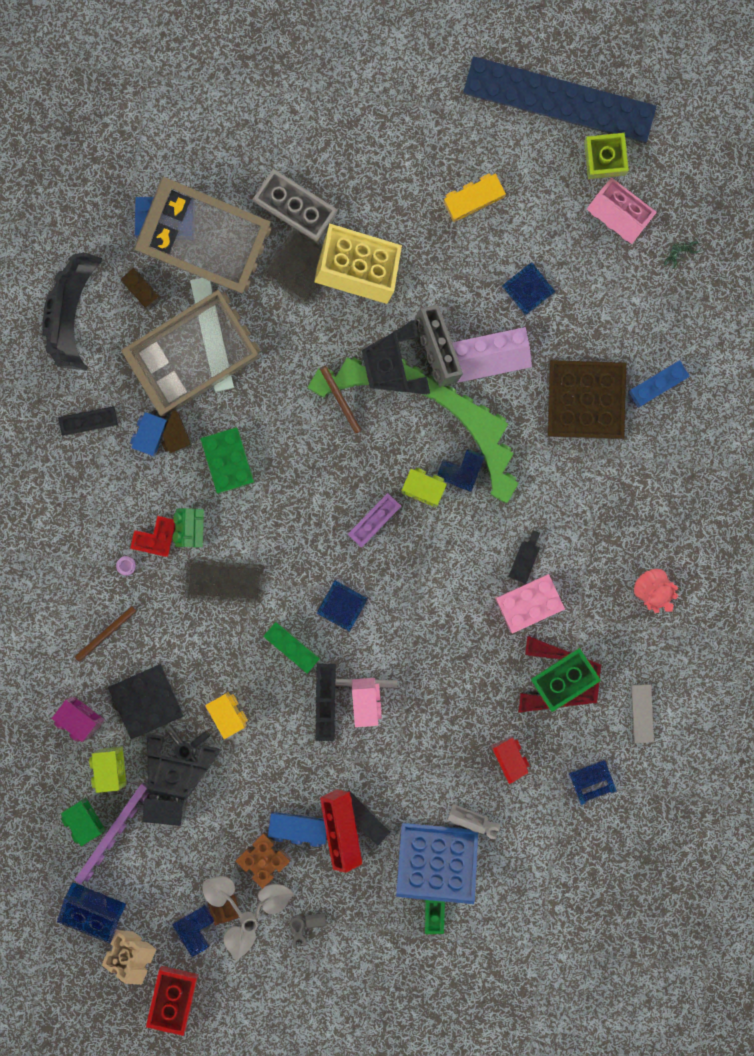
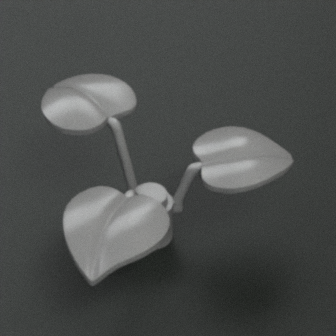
(240, 939)

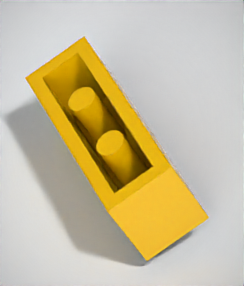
(474, 197)

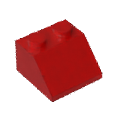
(510, 759)

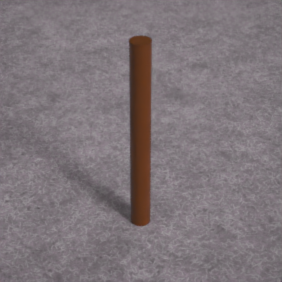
(340, 399)
(107, 632)

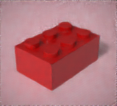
(172, 1000)

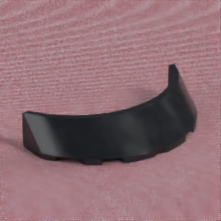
(61, 310)

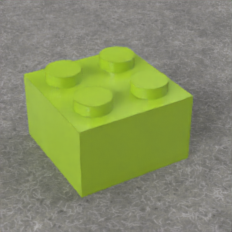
(606, 156)

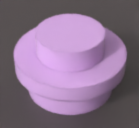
(125, 565)

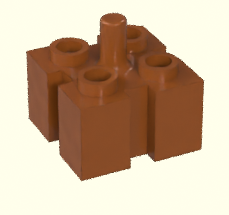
(263, 860)

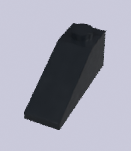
(368, 822)

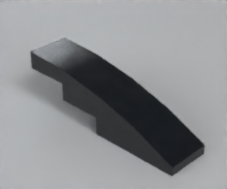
(325, 702)

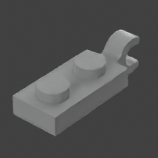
(473, 821)

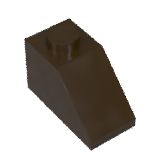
(175, 435)

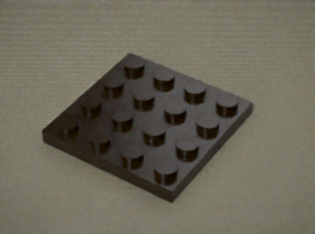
(586, 399)

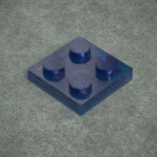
(342, 605)

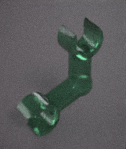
(680, 247)

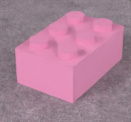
(529, 603)

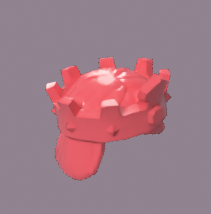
(655, 590)

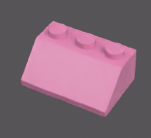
(621, 210)

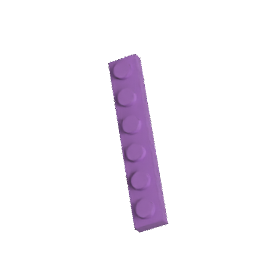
(108, 841)

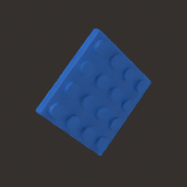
(437, 863)

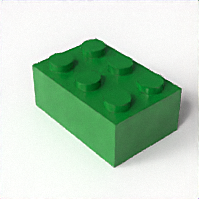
(227, 460)
(565, 679)

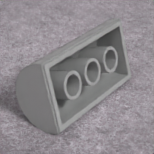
(295, 205)

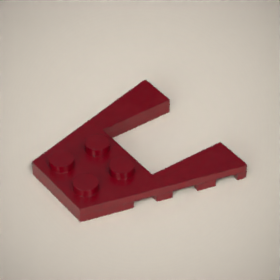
(535, 702)

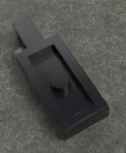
(525, 558)

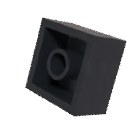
(164, 810)

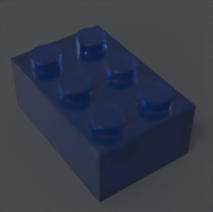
(91, 912)

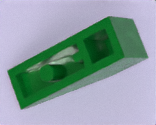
(434, 916)

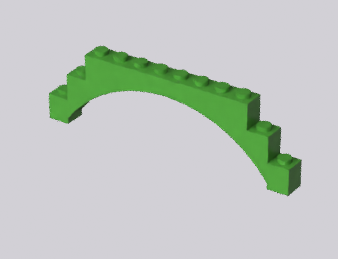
(481, 424)

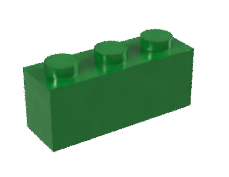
(291, 647)

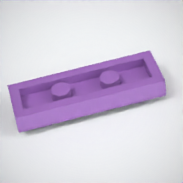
(374, 520)

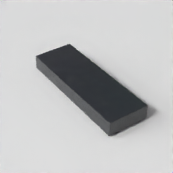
(88, 421)

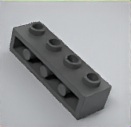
(438, 345)

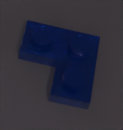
(464, 475)
(189, 929)

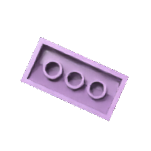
(493, 354)

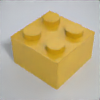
(226, 715)

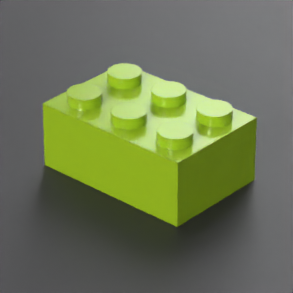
(424, 488)
(108, 769)

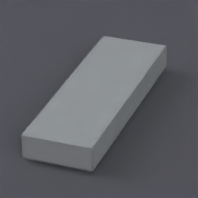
(642, 713)

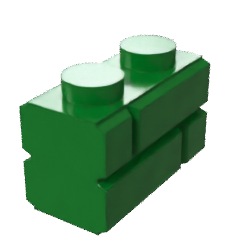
(188, 527)

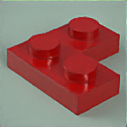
(158, 542)

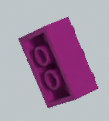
(77, 719)

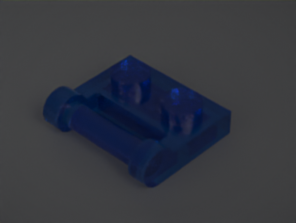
(590, 776)

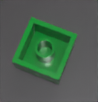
(82, 822)

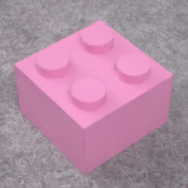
(365, 704)

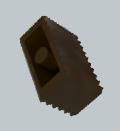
(140, 289)

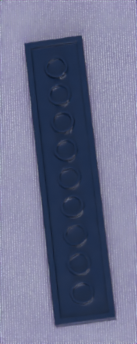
(559, 99)

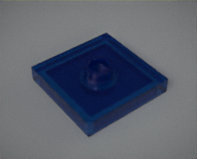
(528, 288)

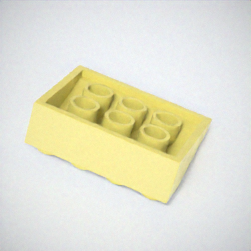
(358, 264)

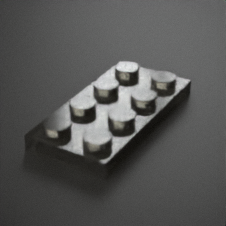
(224, 581)

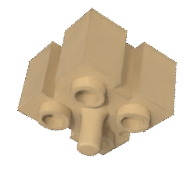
(128, 957)

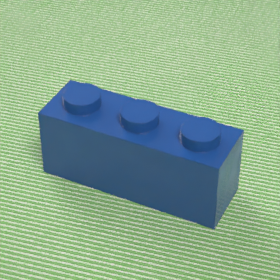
(658, 384)
(297, 829)

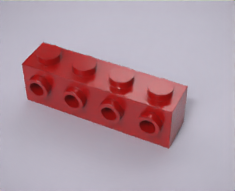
(341, 830)

